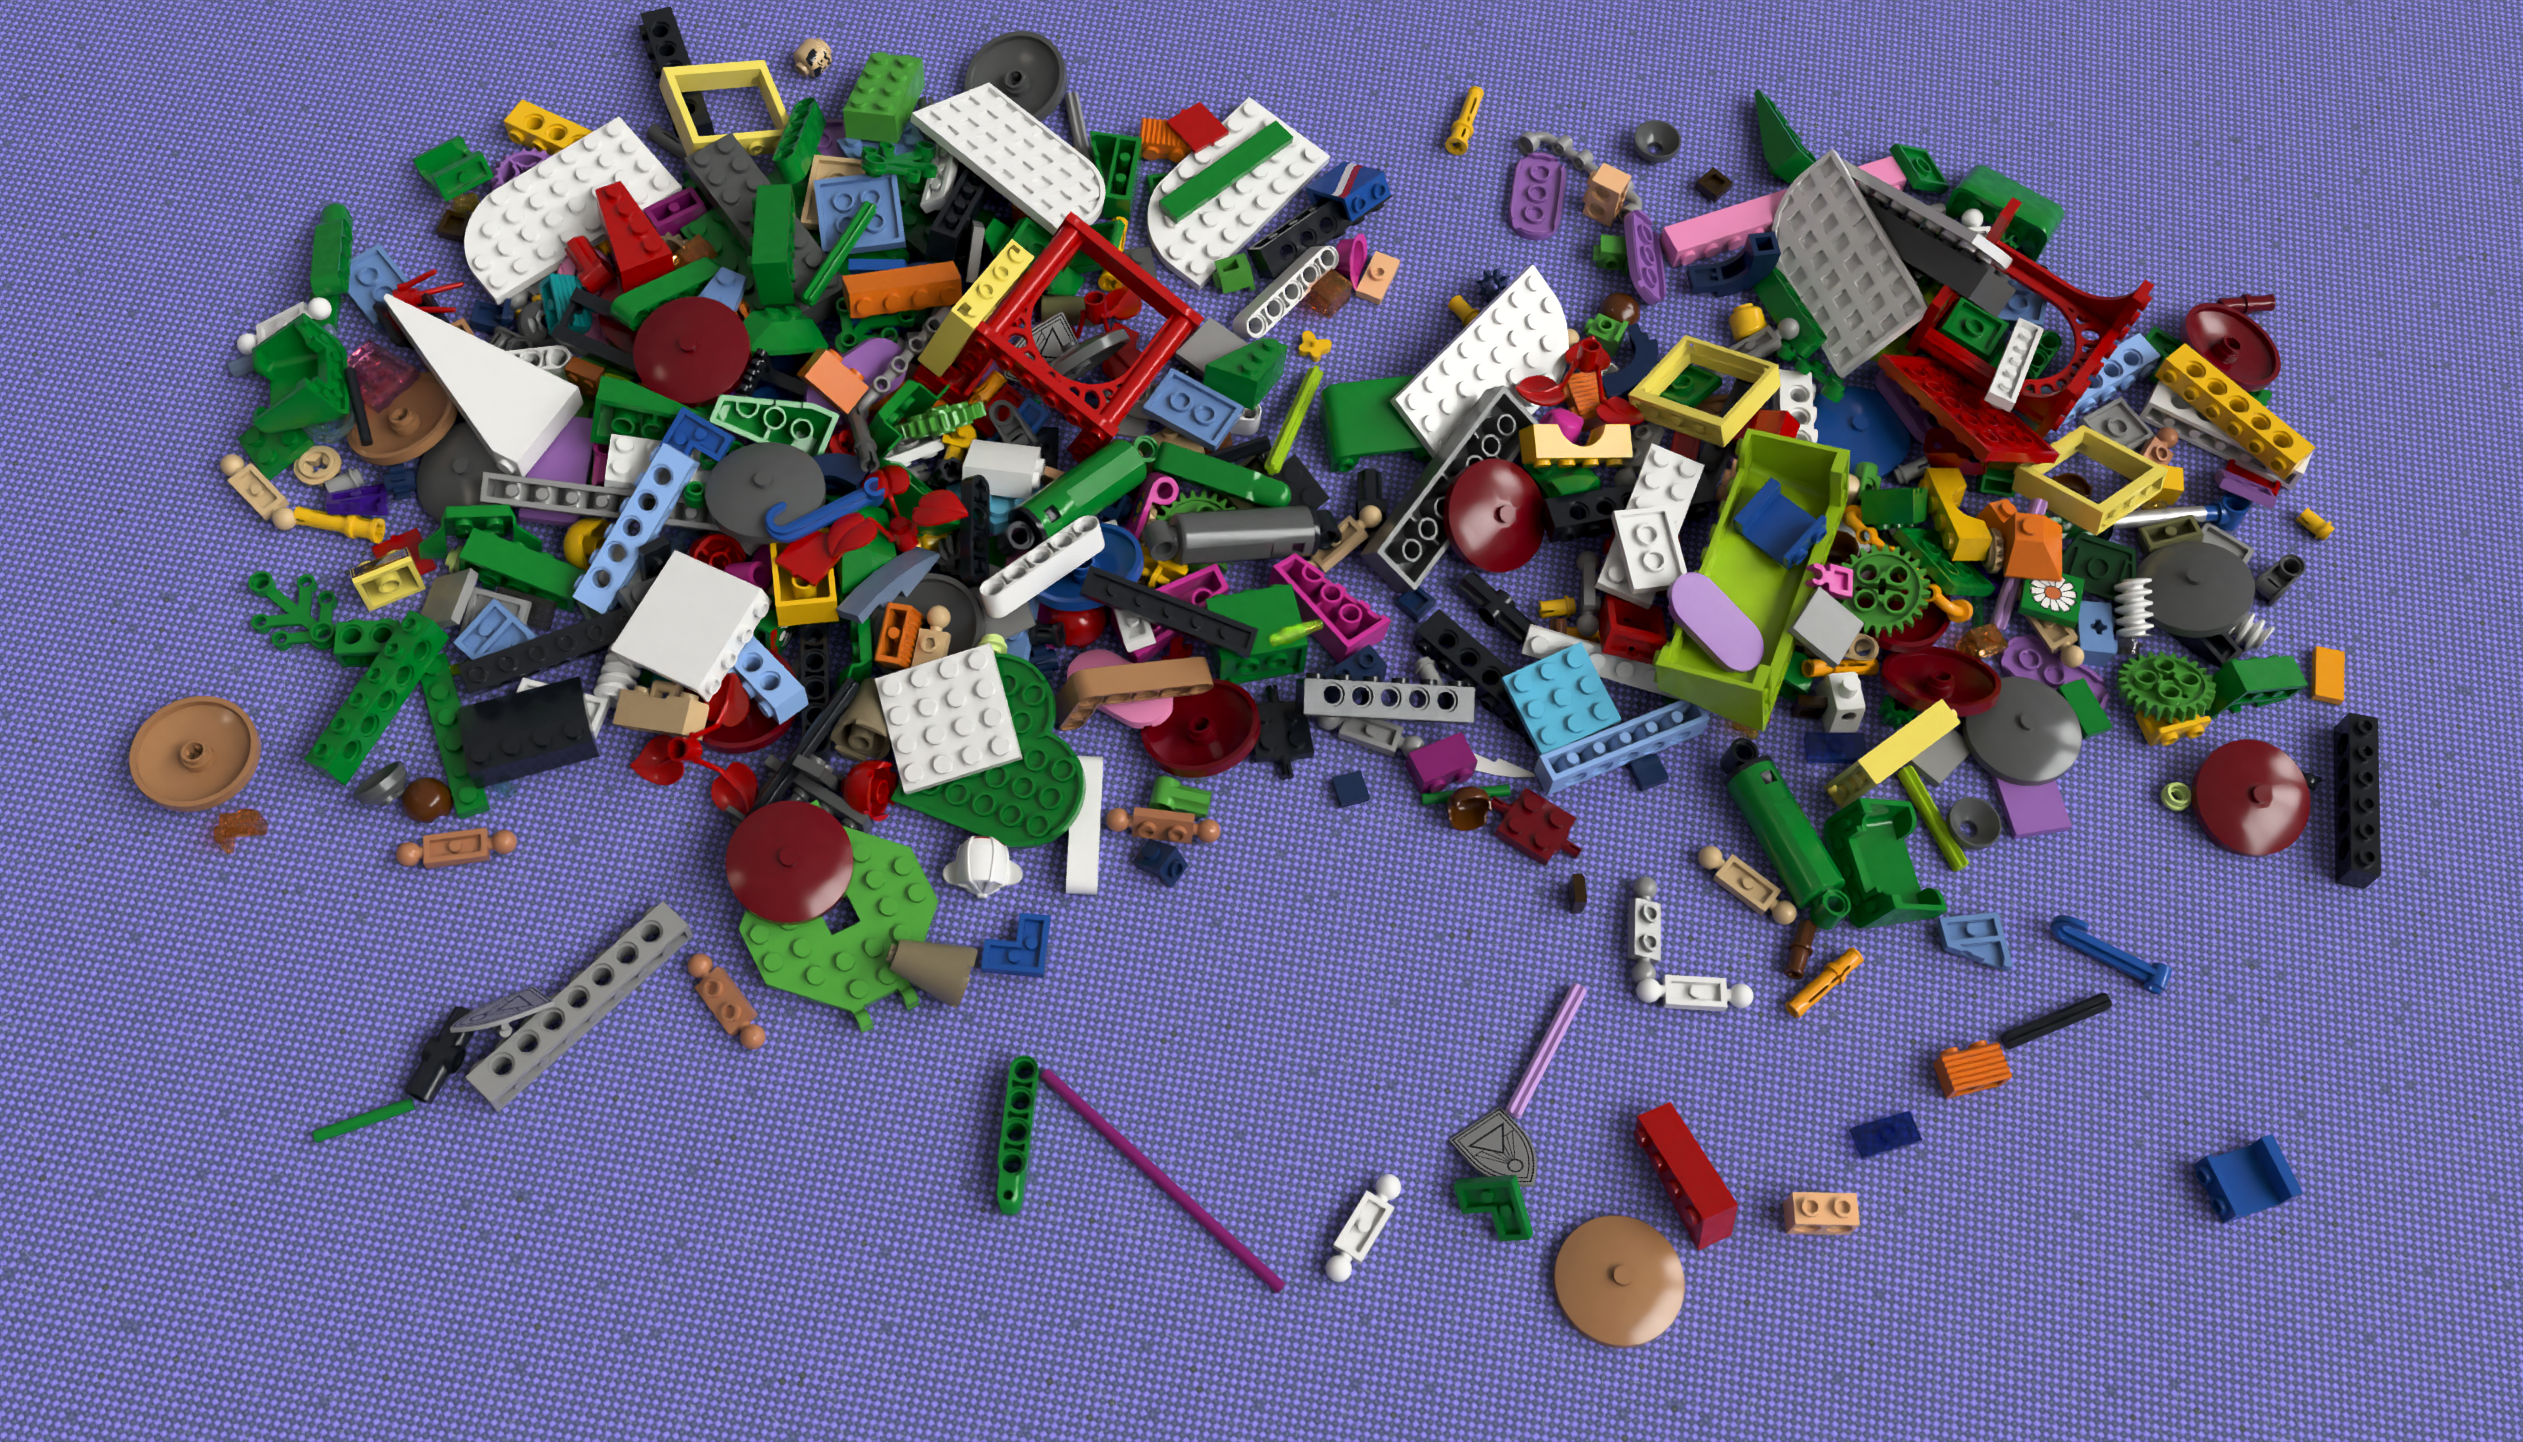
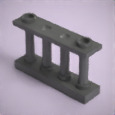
(805, 790)

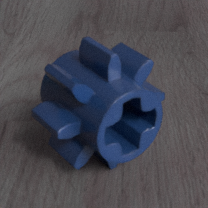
(1498, 279)
(400, 481)
(1044, 660)

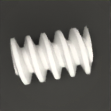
(2133, 607)
(2251, 633)
(614, 677)

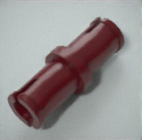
(2248, 303)

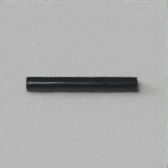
(358, 406)

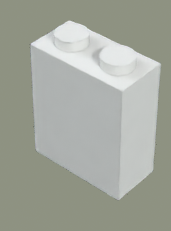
(1007, 467)

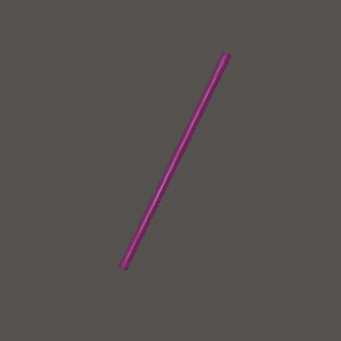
(1163, 1181)

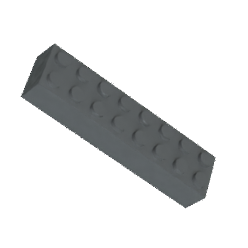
(729, 182)
(1942, 262)
(1415, 531)

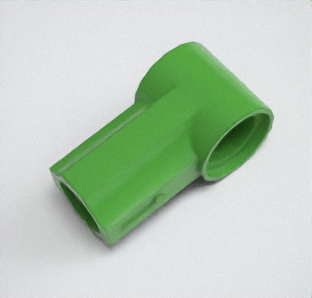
(1172, 796)

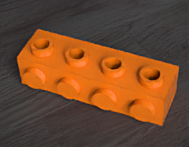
(902, 289)

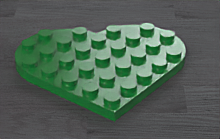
(1022, 800)

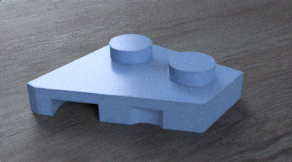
(493, 631)
(1976, 938)

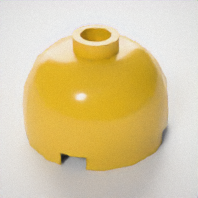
(583, 539)

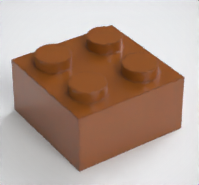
(585, 376)

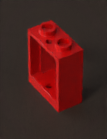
(1643, 631)

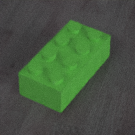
(884, 97)

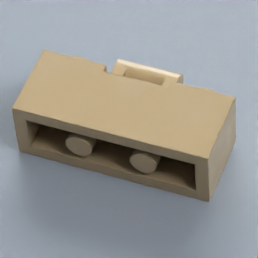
(650, 713)

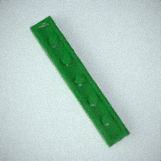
(1225, 171)

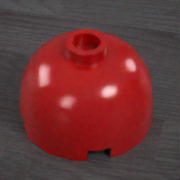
(717, 550)
(1080, 626)
(870, 788)

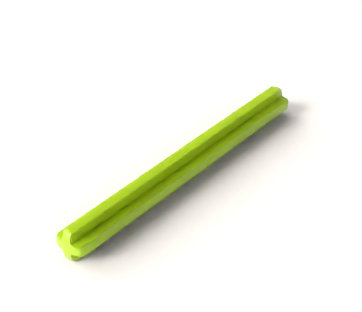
(1293, 420)

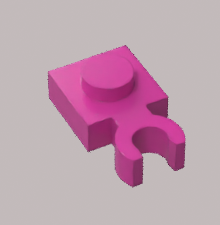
(1833, 578)

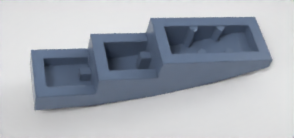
(883, 585)

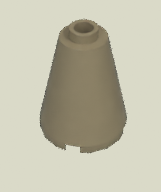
(862, 726)
(934, 967)

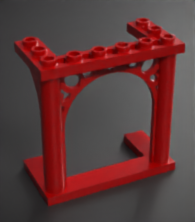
(2100, 314)
(991, 336)

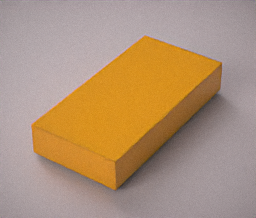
(2327, 675)

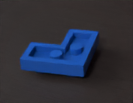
(693, 432)
(1023, 956)

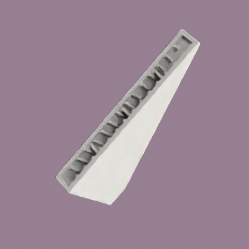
(501, 397)

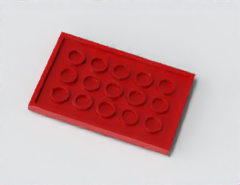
(1962, 409)

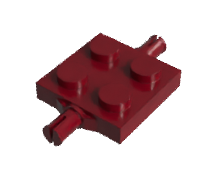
(1535, 826)

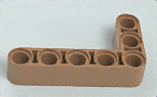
(1128, 683)

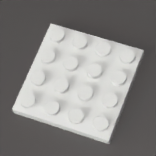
(948, 719)

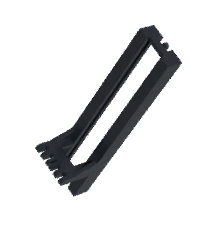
(759, 371)

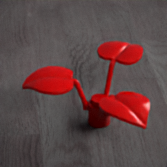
(1120, 304)
(1587, 357)
(934, 509)
(664, 755)

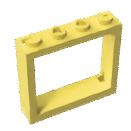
(722, 76)
(975, 306)
(1694, 421)
(2095, 518)
(1892, 754)

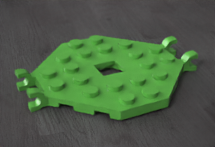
(850, 966)

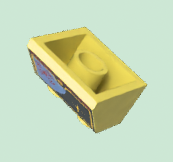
(387, 579)

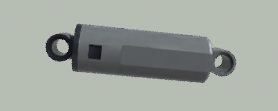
(1241, 535)

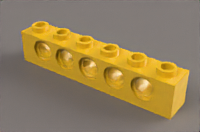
(542, 129)
(2234, 411)

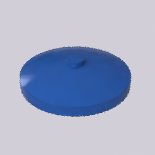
(1865, 427)
(1120, 556)

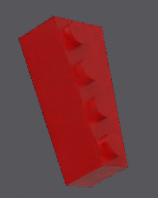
(632, 239)
(1687, 1175)

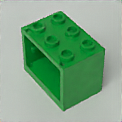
(1267, 611)

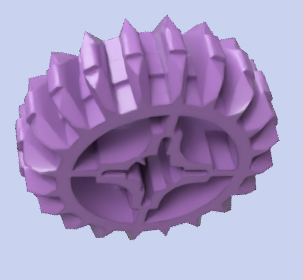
(515, 165)

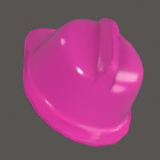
(1352, 258)
(1568, 422)

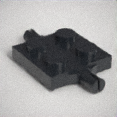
(1302, 484)
(1282, 734)

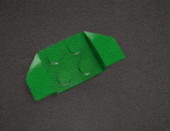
(1034, 240)
(1973, 330)
(906, 402)
(1563, 481)
(460, 521)
(861, 649)

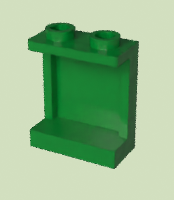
(452, 168)

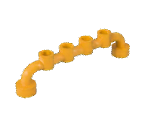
(1957, 610)

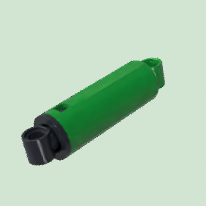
(1078, 493)
(1785, 833)

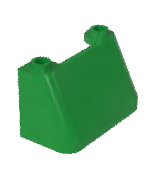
(1990, 193)
(304, 377)
(1363, 422)
(1876, 865)

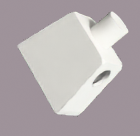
(1844, 702)

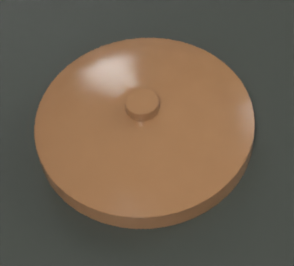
(408, 425)
(195, 753)
(1618, 1281)

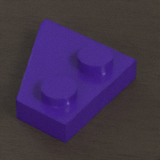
(359, 501)

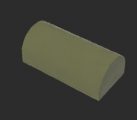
(1068, 305)
(2168, 532)

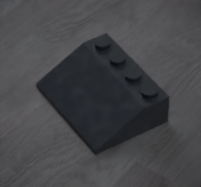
(527, 733)

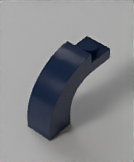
(1739, 272)
(1646, 358)
(841, 472)

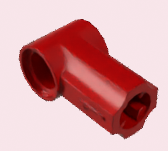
(593, 269)

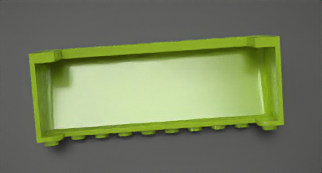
(1766, 592)

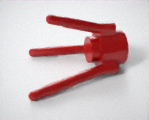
(413, 295)

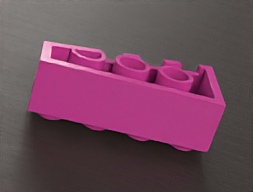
(1192, 589)
(1346, 621)

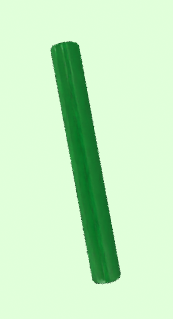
(838, 253)

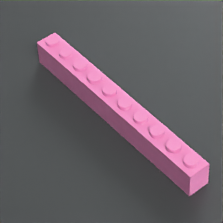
(1730, 226)

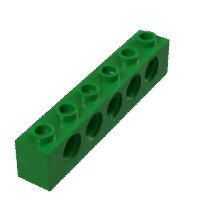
(377, 698)

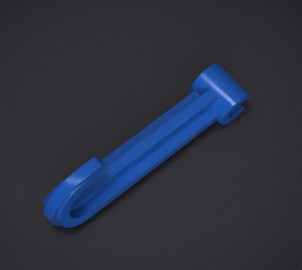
(825, 515)
(2066, 930)

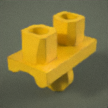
(959, 443)
(1161, 571)

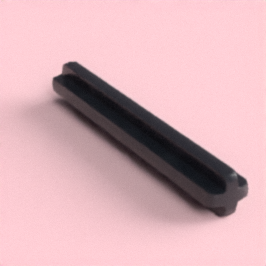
(2056, 1020)

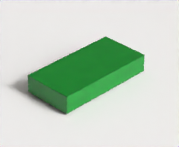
(2085, 705)

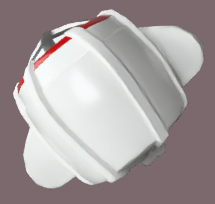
(982, 867)

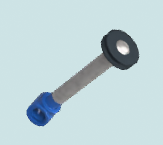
(2223, 513)

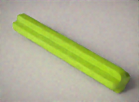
(1932, 818)

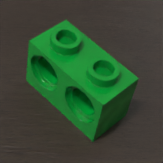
(369, 638)

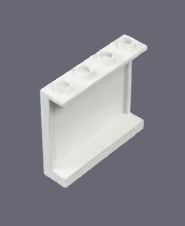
(692, 624)

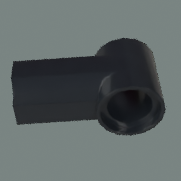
(945, 474)

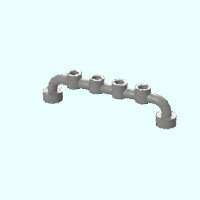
(1530, 142)
(936, 318)

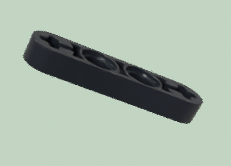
(976, 497)

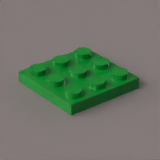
(1951, 576)

